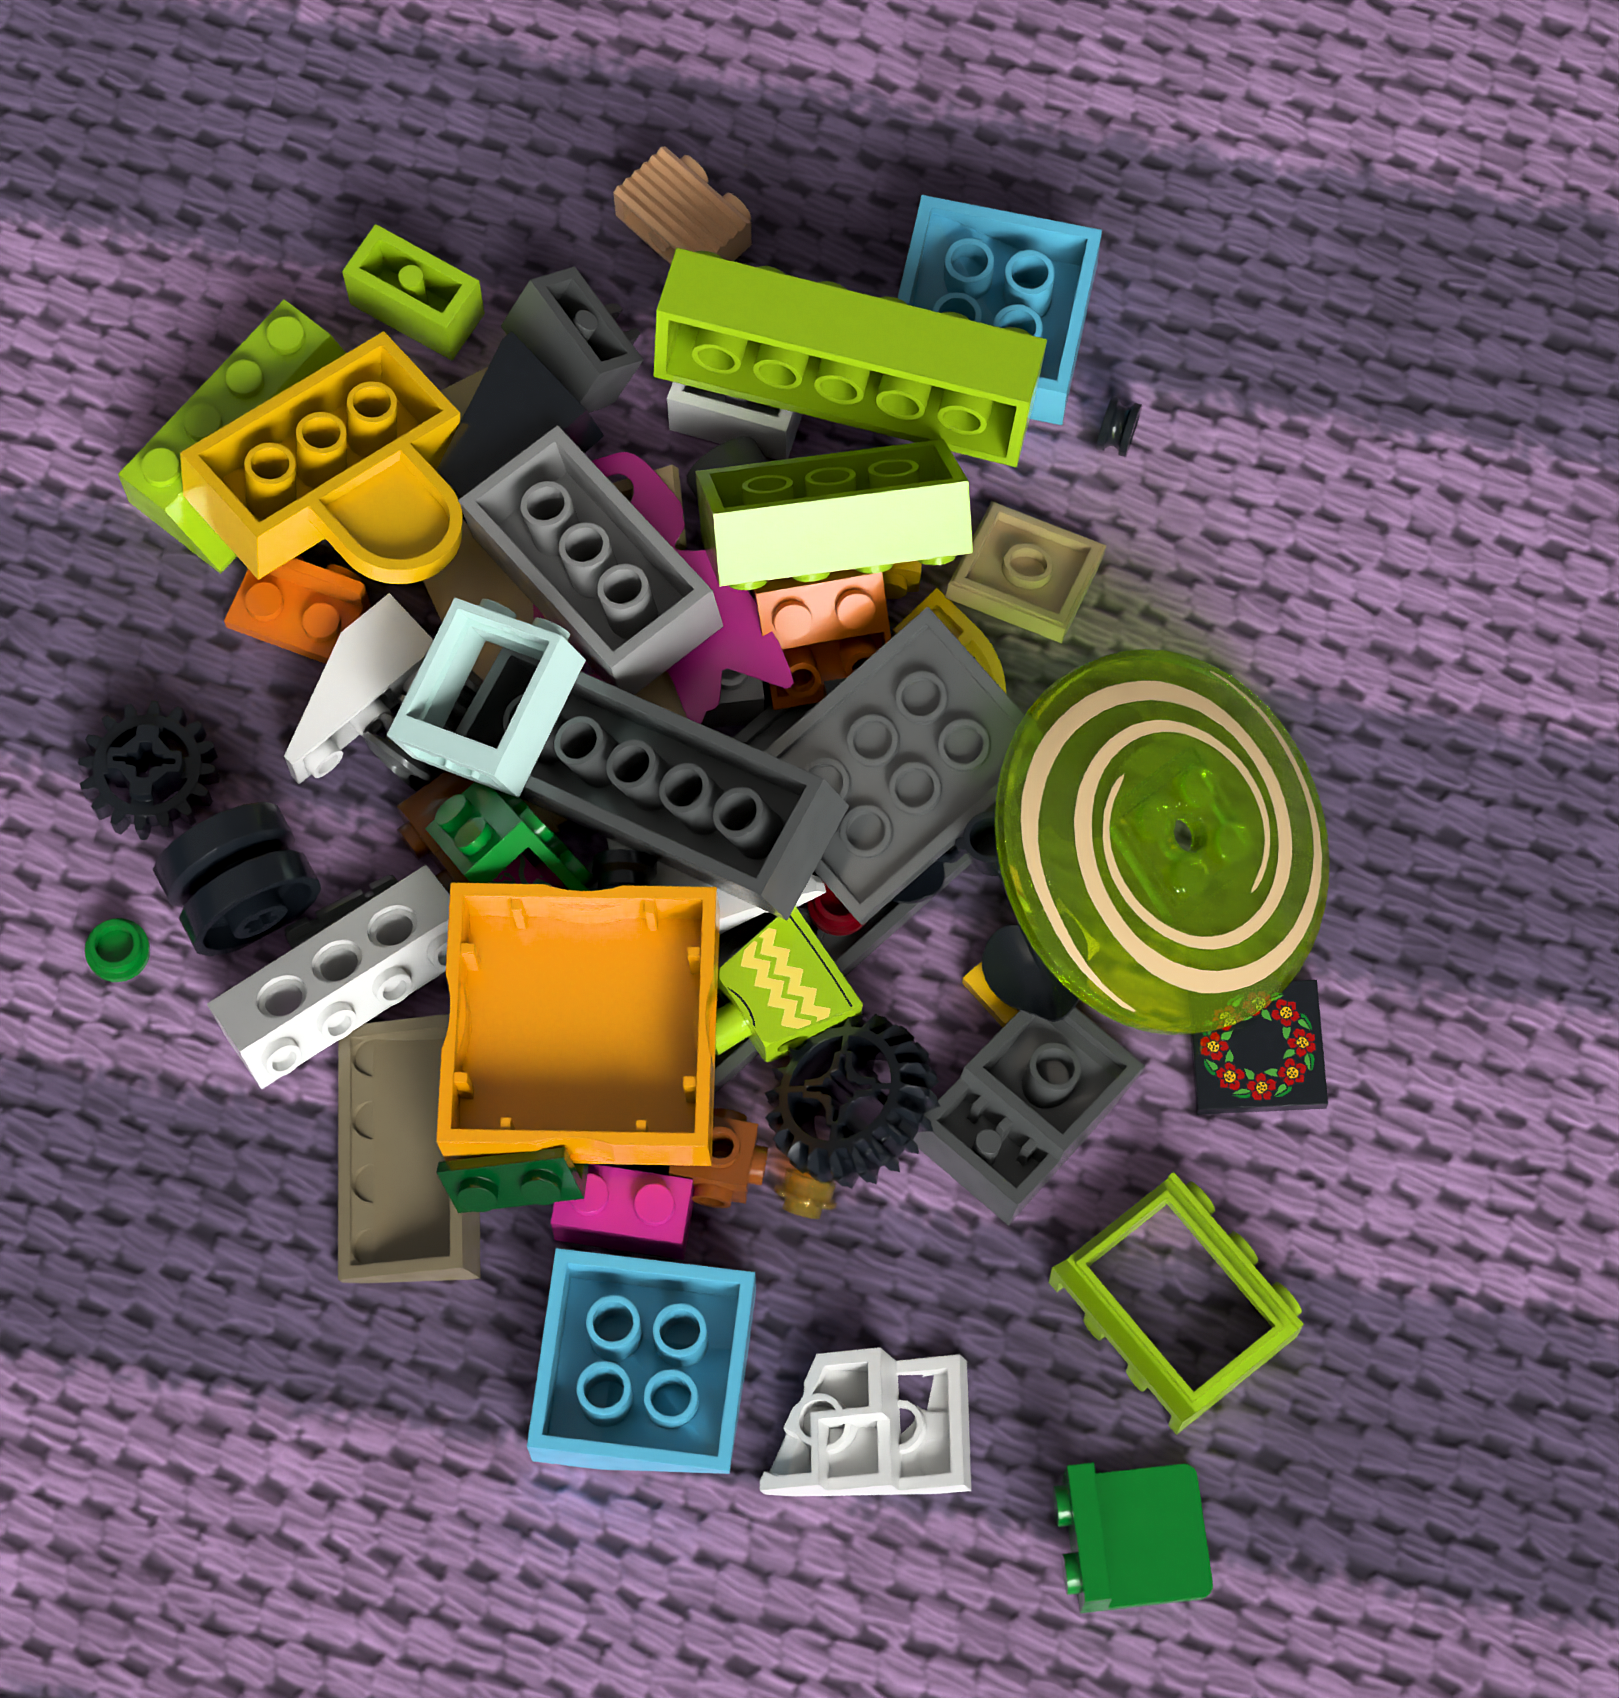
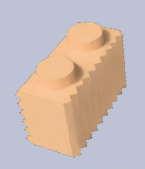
(675, 207)

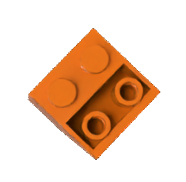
(822, 628)

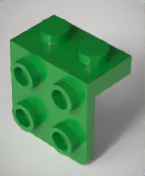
(491, 828)
(1133, 1536)

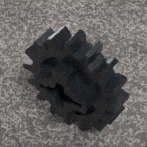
(128, 750)

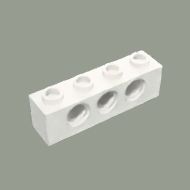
(337, 978)

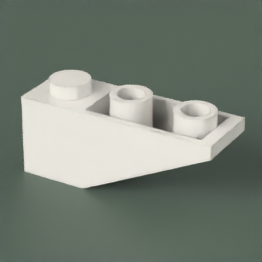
(360, 682)

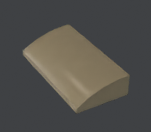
(390, 1200)

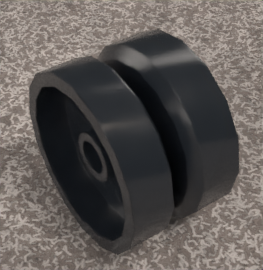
(236, 878)

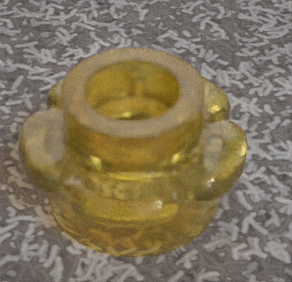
(805, 1194)

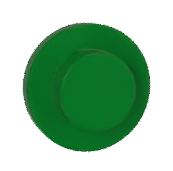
(117, 950)

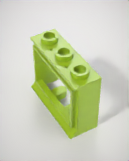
(1145, 1363)

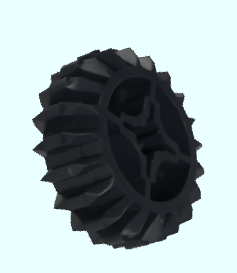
(865, 1117)

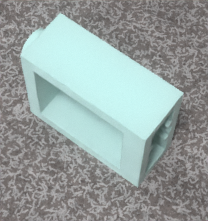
(443, 674)

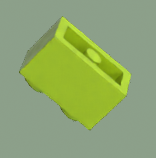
(413, 292)

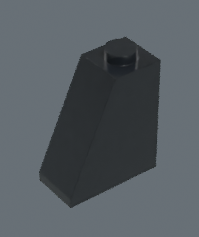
(508, 414)

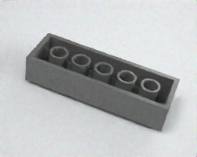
(668, 786)

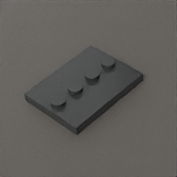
(911, 752)

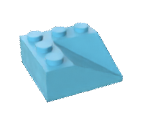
(1007, 274)
(641, 1364)

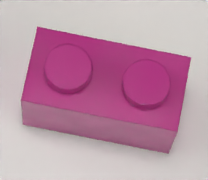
(628, 1212)

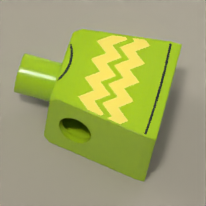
(781, 991)

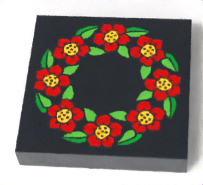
(1264, 1060)

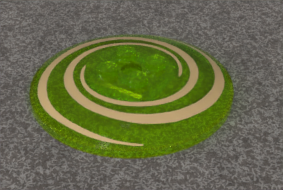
(1094, 857)

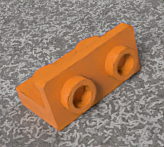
(299, 607)

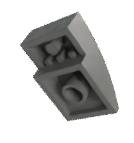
(1026, 1107)

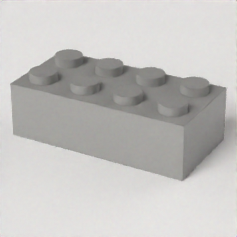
(591, 562)

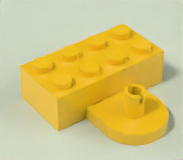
(336, 461)

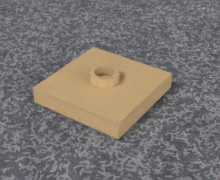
(1026, 572)

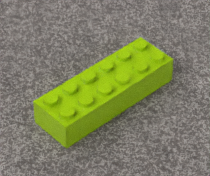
(846, 356)

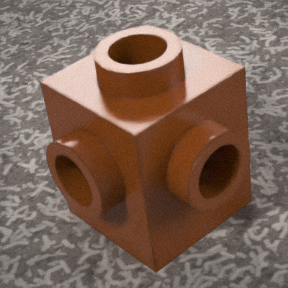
(729, 1176)

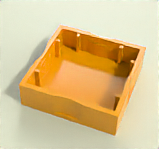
(581, 1023)

